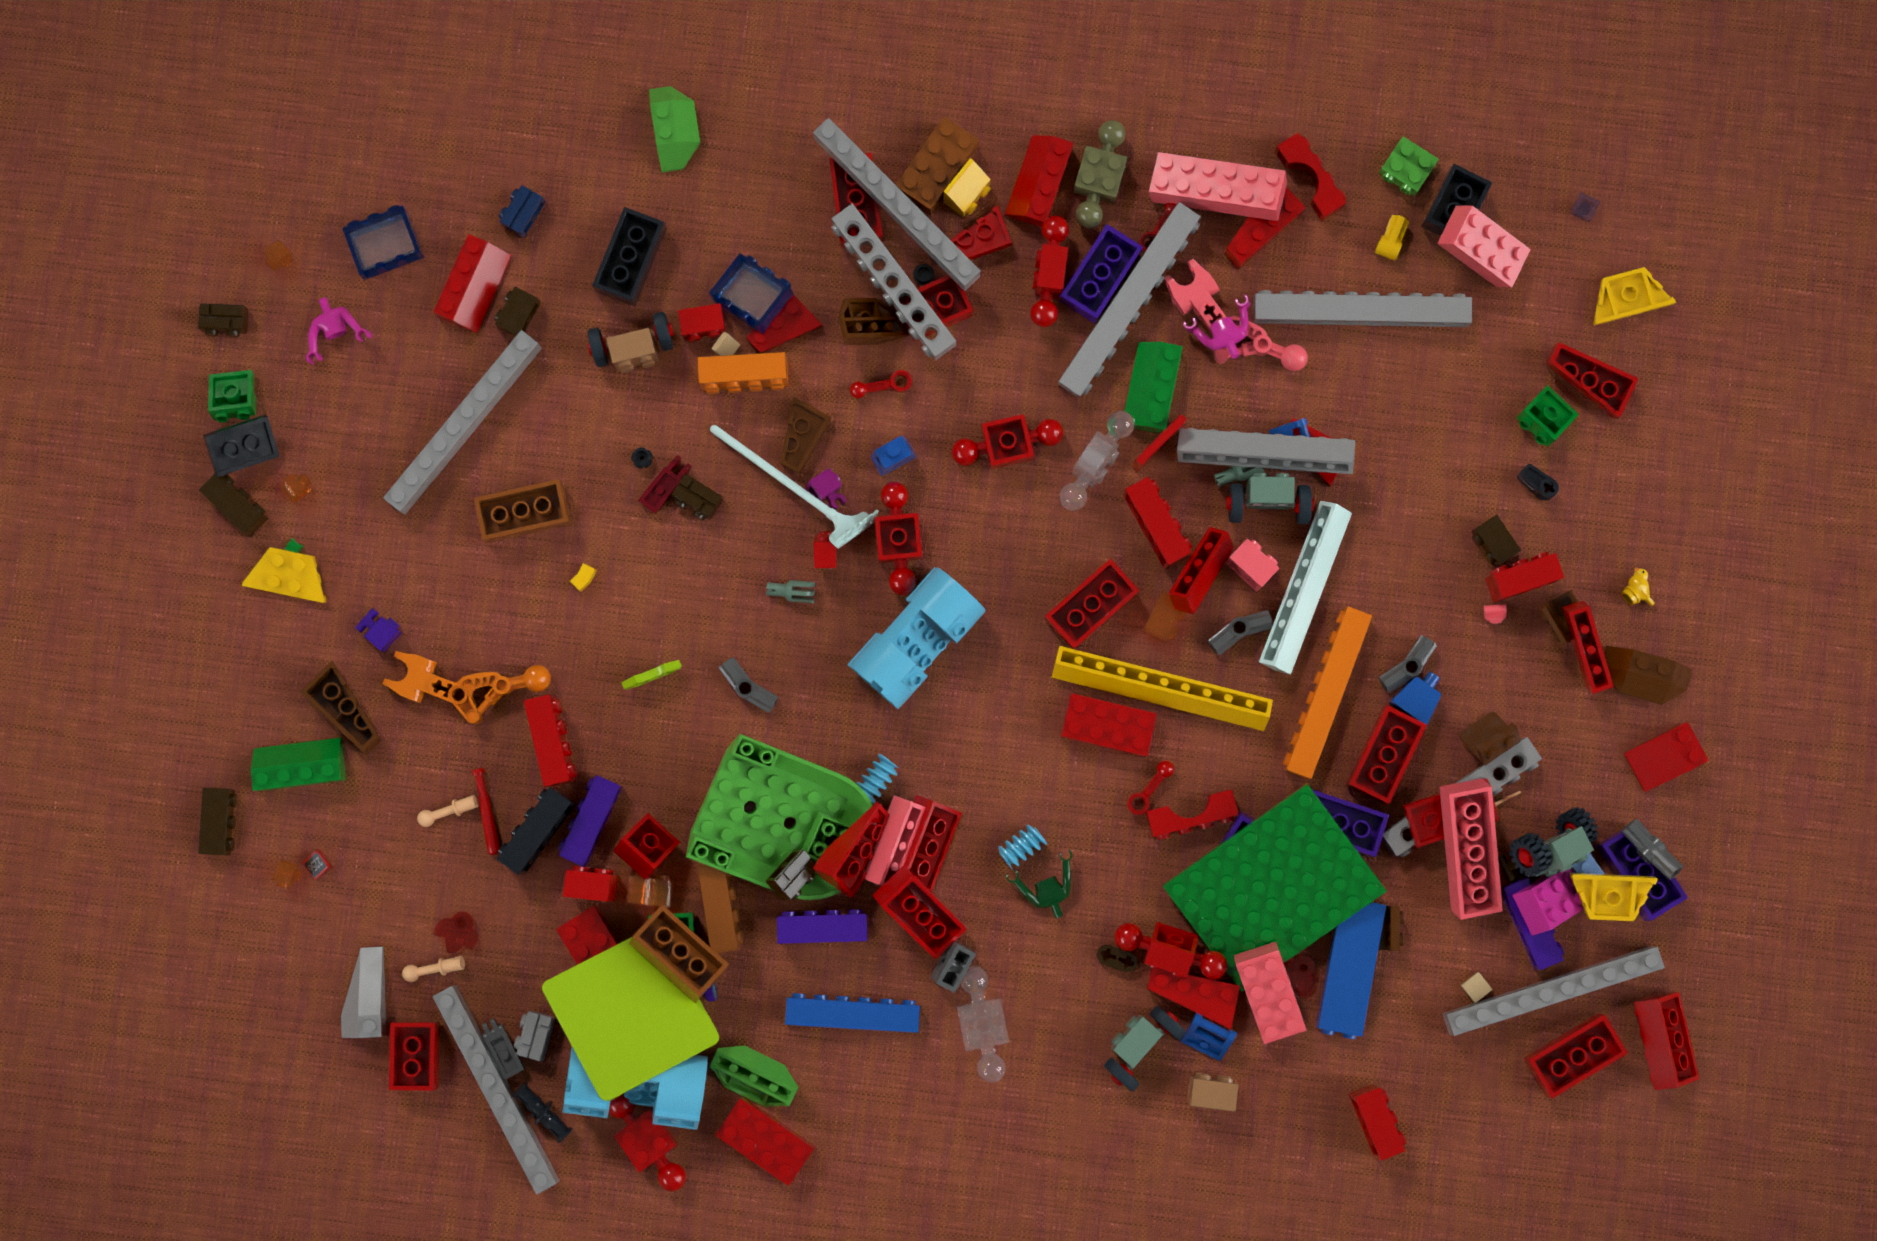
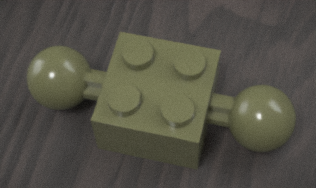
(1100, 174)

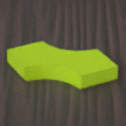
(645, 677)

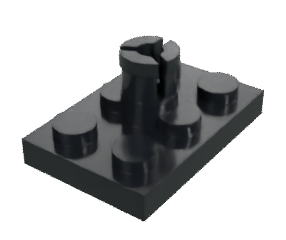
(241, 445)

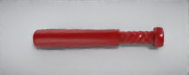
(488, 821)

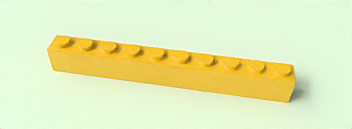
(1162, 688)

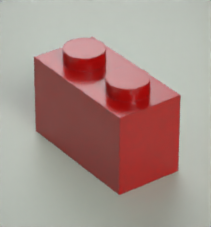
(702, 322)
(824, 551)

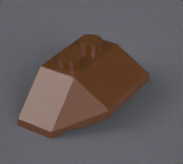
(869, 322)
(1646, 675)

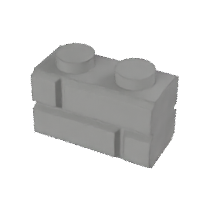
(535, 1035)

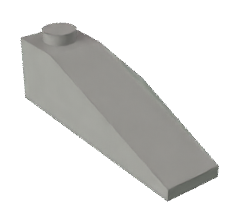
(365, 1002)

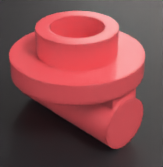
(1495, 613)

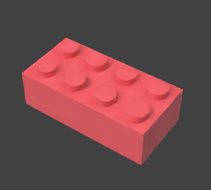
(1484, 246)
(1270, 992)

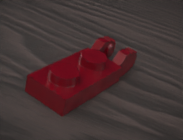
(663, 486)

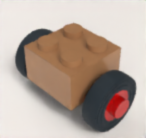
(632, 348)

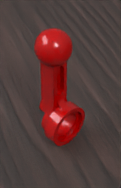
(1168, 207)
(859, 389)
(1164, 770)

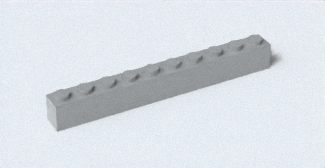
(896, 204)
(1129, 299)
(1362, 309)
(462, 422)
(1553, 990)
(496, 1089)

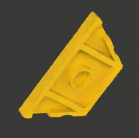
(1629, 295)
(287, 574)
(1612, 895)

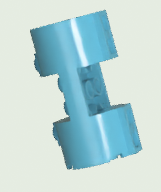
(935, 615)
(672, 1094)

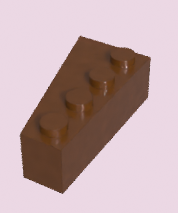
(337, 703)

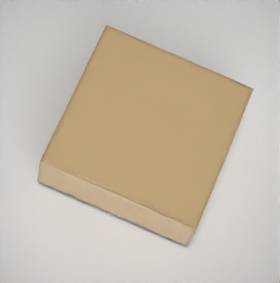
(725, 345)
(1476, 987)

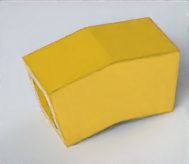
(583, 577)

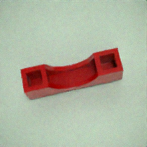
(1297, 154)
(1219, 807)

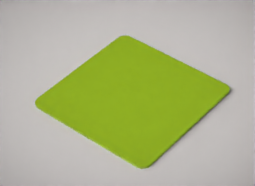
(626, 1019)

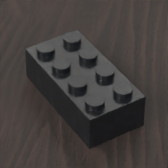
(629, 256)
(536, 830)

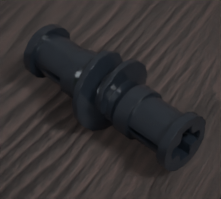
(542, 1112)

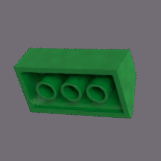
(1153, 385)
(298, 765)

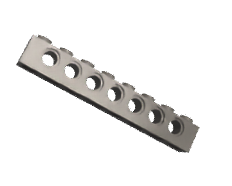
(851, 218)
(1528, 759)

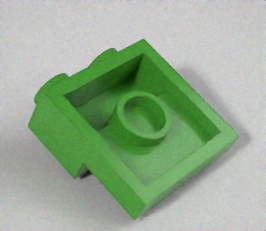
(1408, 166)

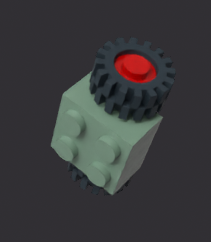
(1559, 852)

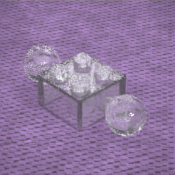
(1094, 460)
(983, 1024)

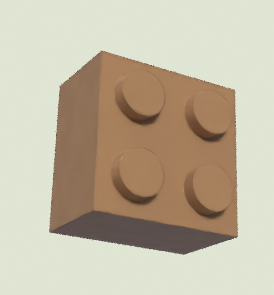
(1212, 1093)

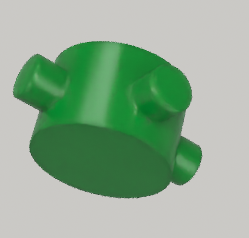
(293, 546)

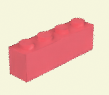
(895, 841)

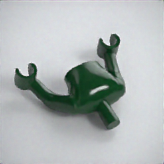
(1049, 891)

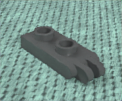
(502, 1049)

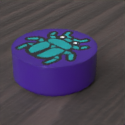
(711, 993)

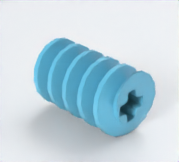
(877, 777)
(1021, 846)

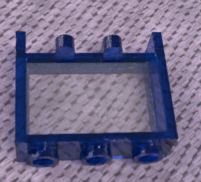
(382, 242)
(751, 292)

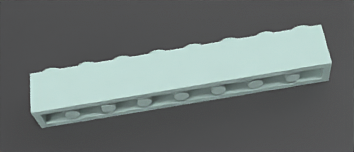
(1305, 587)

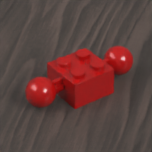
(1051, 272)
(1007, 442)
(898, 538)
(1171, 950)
(647, 1143)

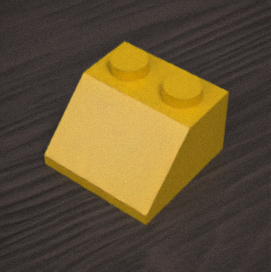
(967, 189)

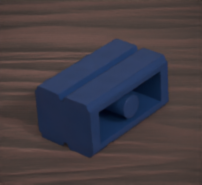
(521, 211)

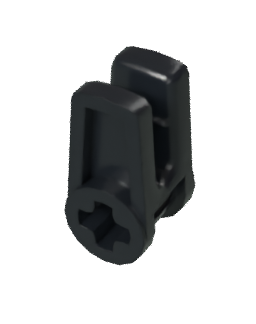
(1536, 482)

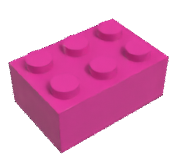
(1548, 902)

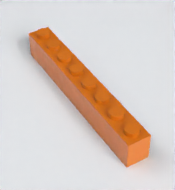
(1327, 693)

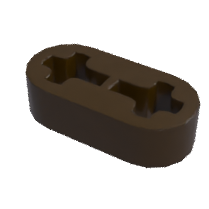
(1115, 963)

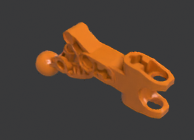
(422, 680)

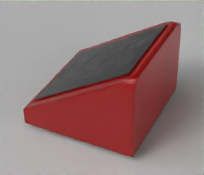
(317, 864)

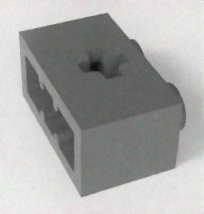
(953, 966)

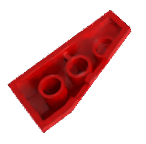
(847, 856)

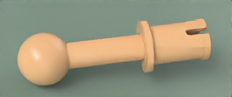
(427, 817)
(411, 972)

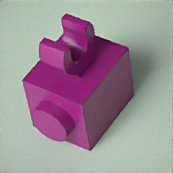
(826, 487)

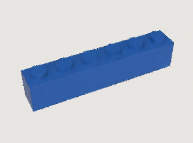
(852, 1014)

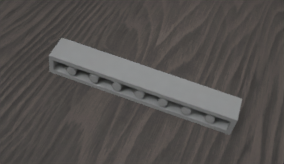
(1266, 451)

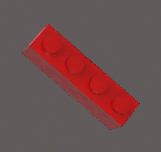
(1201, 570)
(1587, 646)

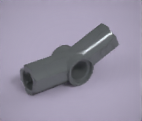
(1227, 636)
(1418, 655)
(736, 677)
(1652, 849)

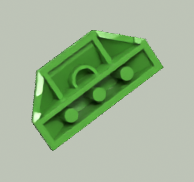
(674, 127)
(754, 1076)

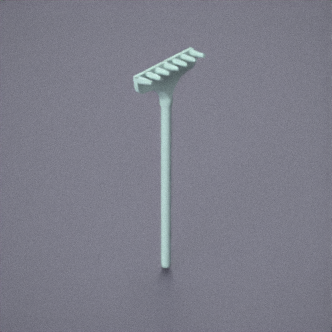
(845, 526)

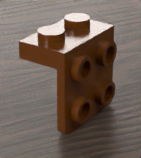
(1554, 614)
(1490, 737)
(1391, 938)

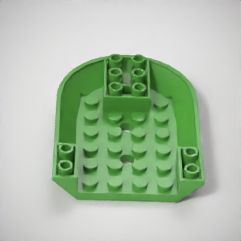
(781, 787)

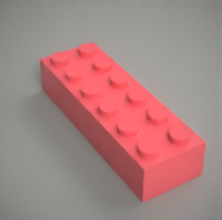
(1218, 186)
(1471, 848)

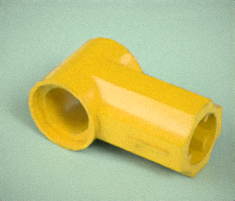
(1390, 242)

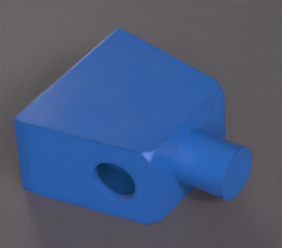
(893, 455)
(1418, 698)

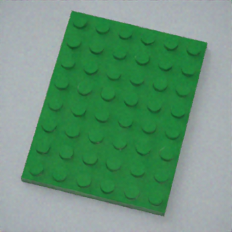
(1275, 881)

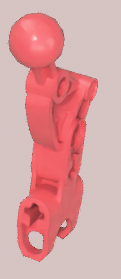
(1199, 298)

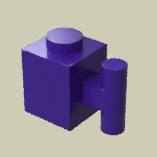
(381, 633)

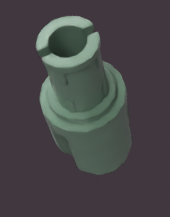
(1236, 473)
(789, 591)

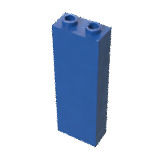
(1350, 972)

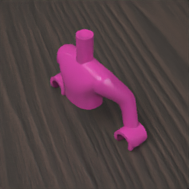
(333, 326)
(1224, 331)

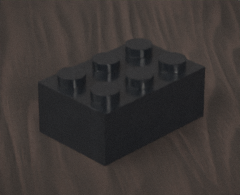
(1457, 189)

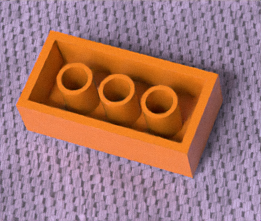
(743, 372)

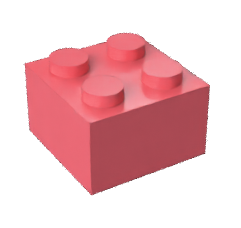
(1252, 564)

